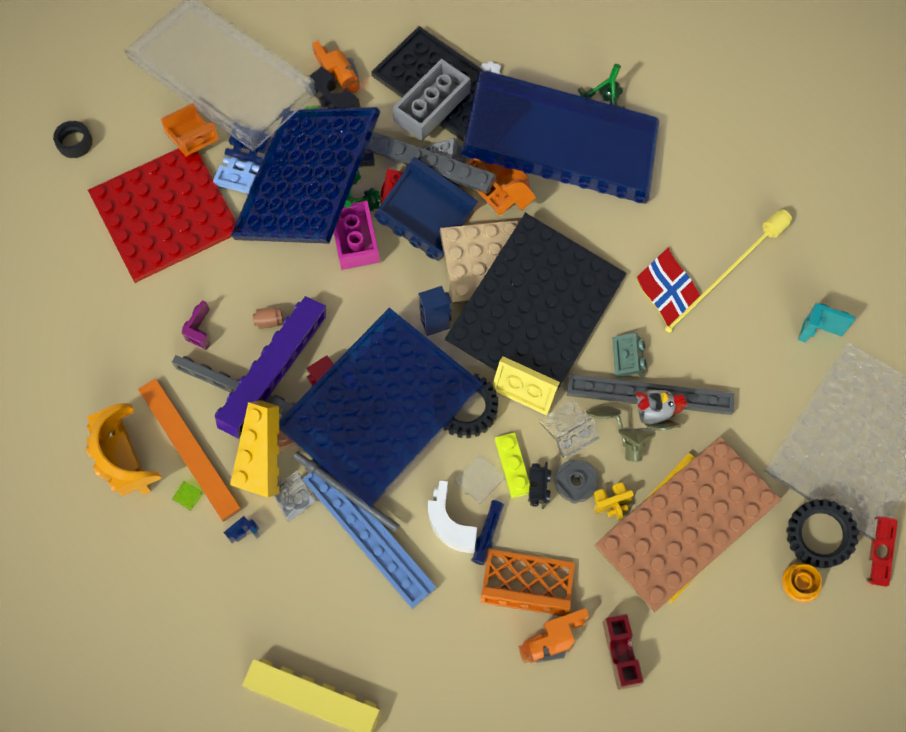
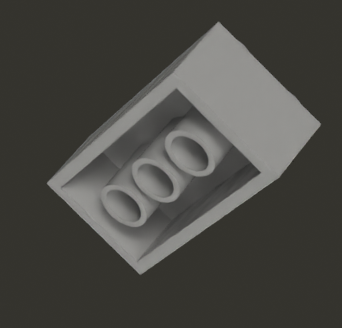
(431, 99)

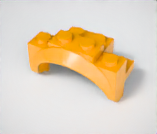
(115, 454)

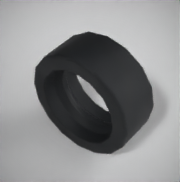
(68, 128)

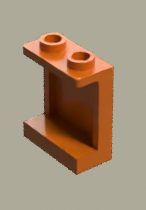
(189, 130)

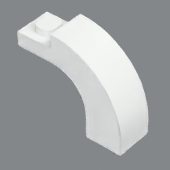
(450, 533)

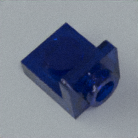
(238, 529)

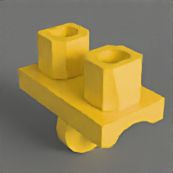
(621, 497)

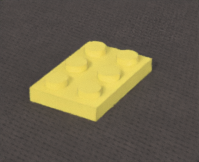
(525, 385)

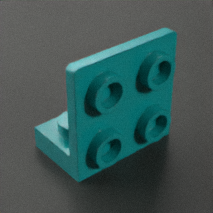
(827, 319)

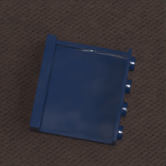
(422, 205)

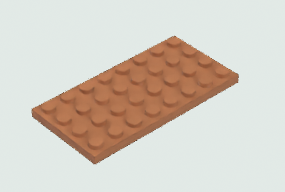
(687, 524)

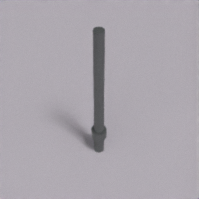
(313, 468)

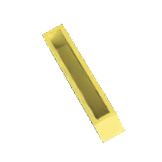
(310, 697)

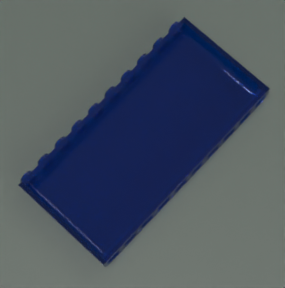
(561, 137)

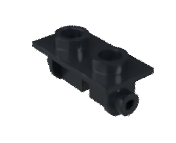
(539, 493)

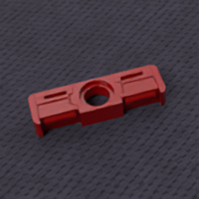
(882, 566)

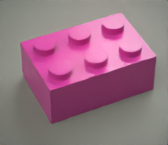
(356, 237)

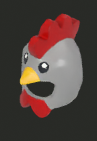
(659, 405)

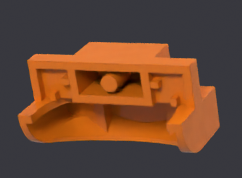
(508, 189)

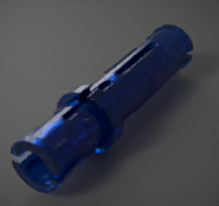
(485, 542)

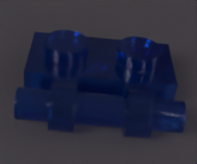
(252, 155)

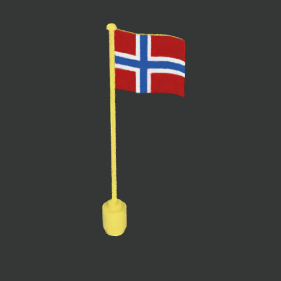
(673, 289)

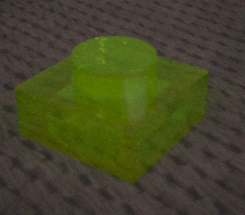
(187, 495)

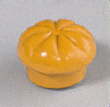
(802, 582)

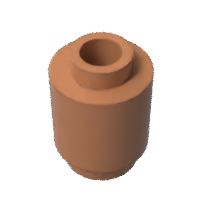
(267, 317)

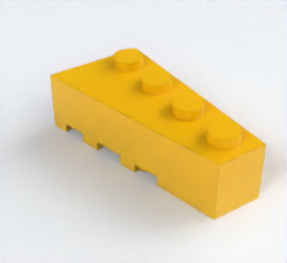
(258, 450)

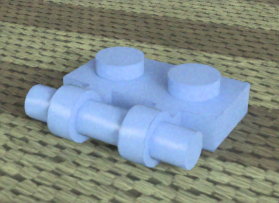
(235, 179)

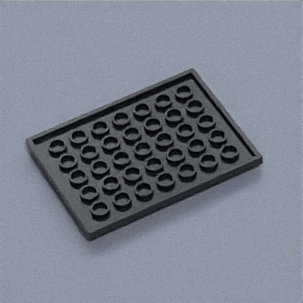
(536, 302)

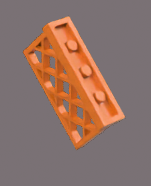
(522, 599)

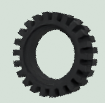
(484, 421)
(847, 524)

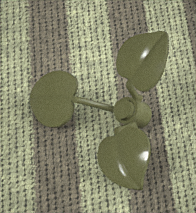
(635, 436)

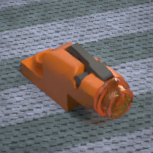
(338, 65)
(556, 639)

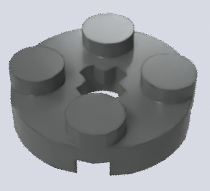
(574, 492)

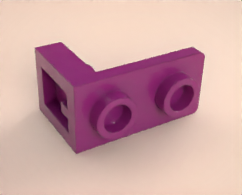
(190, 328)

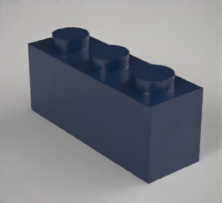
(435, 310)

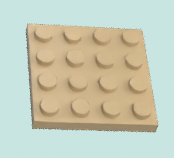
(470, 253)

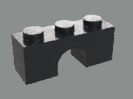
(325, 85)

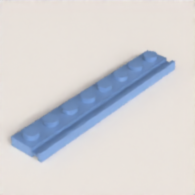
(375, 542)

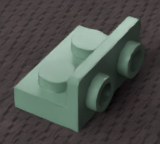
(629, 355)

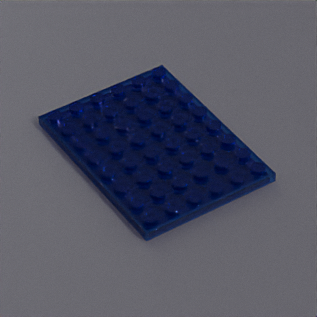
(306, 176)
(379, 407)

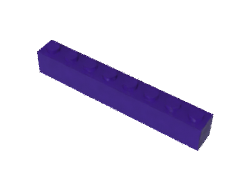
(271, 365)

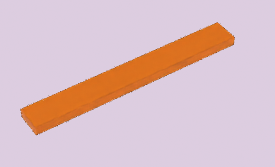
(189, 450)

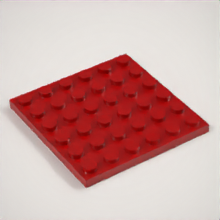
(163, 212)

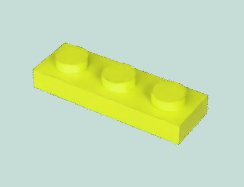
(512, 465)

